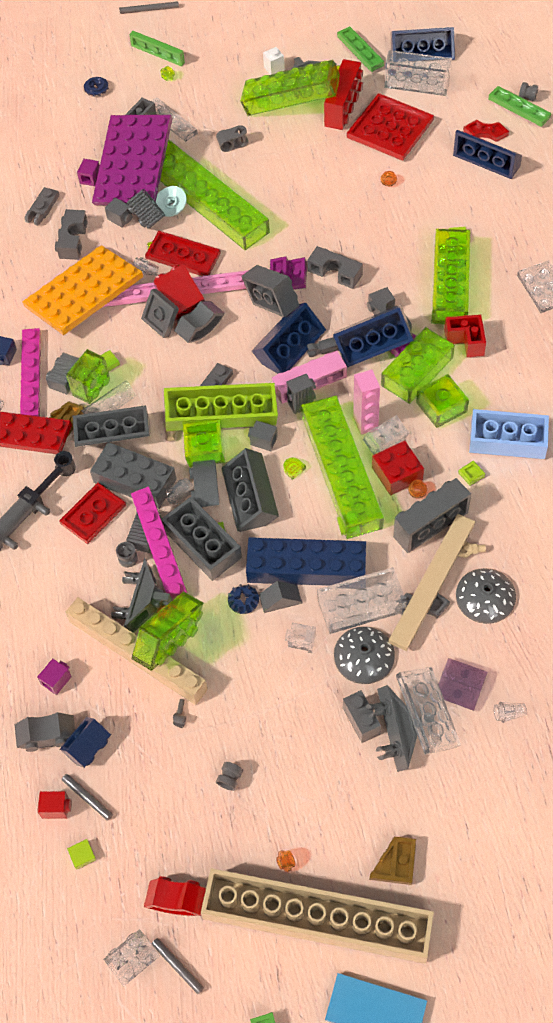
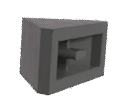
(280, 596)

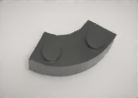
(199, 322)
(205, 483)
(44, 731)

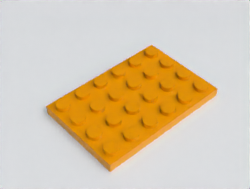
(82, 289)

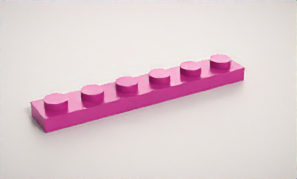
(30, 372)
(158, 542)

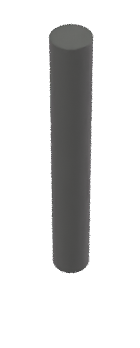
(87, 797)
(177, 966)

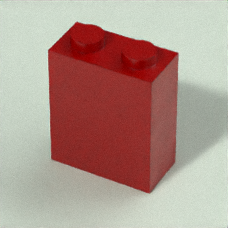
(179, 289)

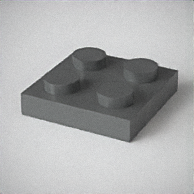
(159, 313)

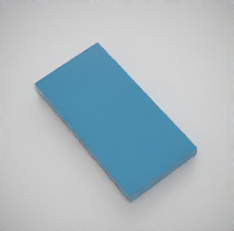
(368, 1003)

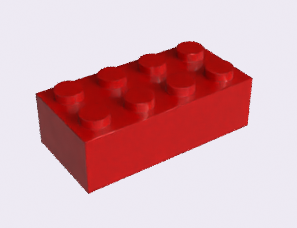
(349, 85)

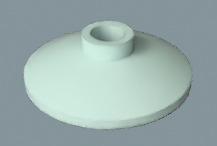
(171, 195)

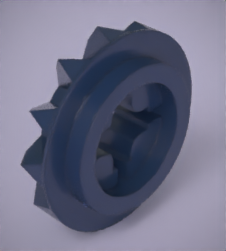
(100, 82)
(236, 603)

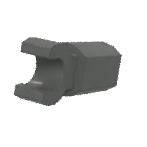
(323, 346)

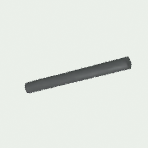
(149, 7)

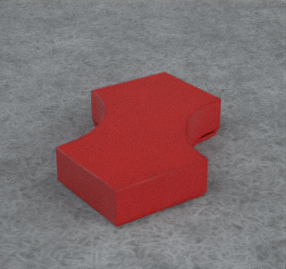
(493, 131)

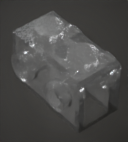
(386, 435)
(131, 957)

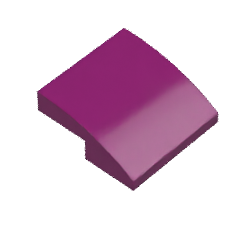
(295, 269)

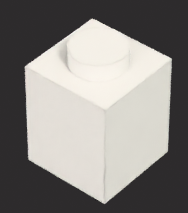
(273, 61)

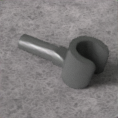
(178, 719)

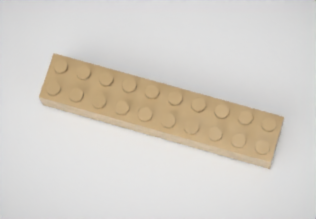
(318, 915)

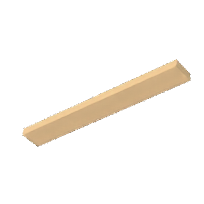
(431, 582)

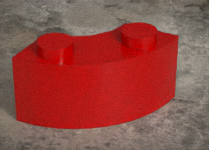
(175, 897)

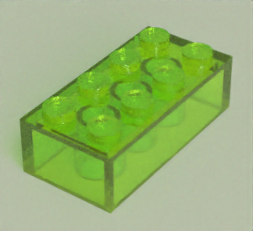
(417, 365)
(167, 631)

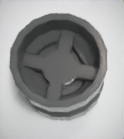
(528, 91)
(124, 550)
(229, 775)

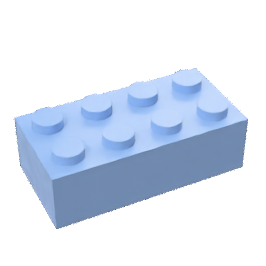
(509, 434)

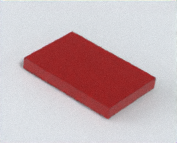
(92, 512)

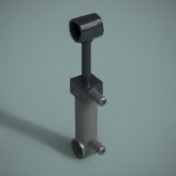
(31, 501)

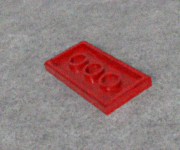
(175, 250)

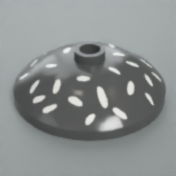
(483, 605)
(360, 665)

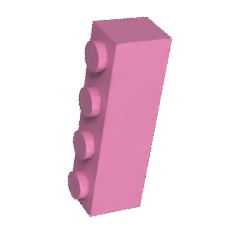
(322, 370)
(366, 401)

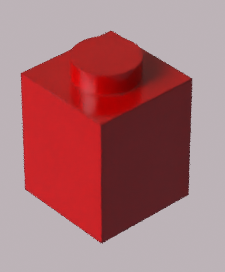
(54, 805)

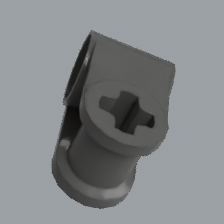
(231, 139)

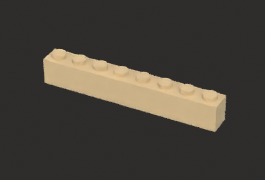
(123, 642)

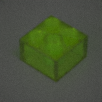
(88, 376)
(442, 400)
(204, 442)

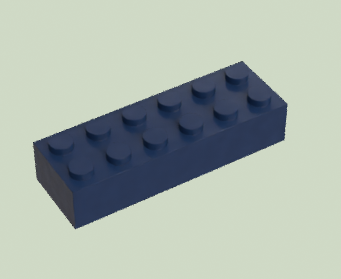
(304, 561)

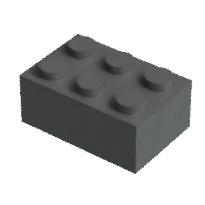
(270, 290)

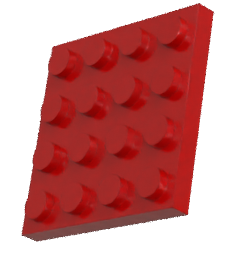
(390, 126)

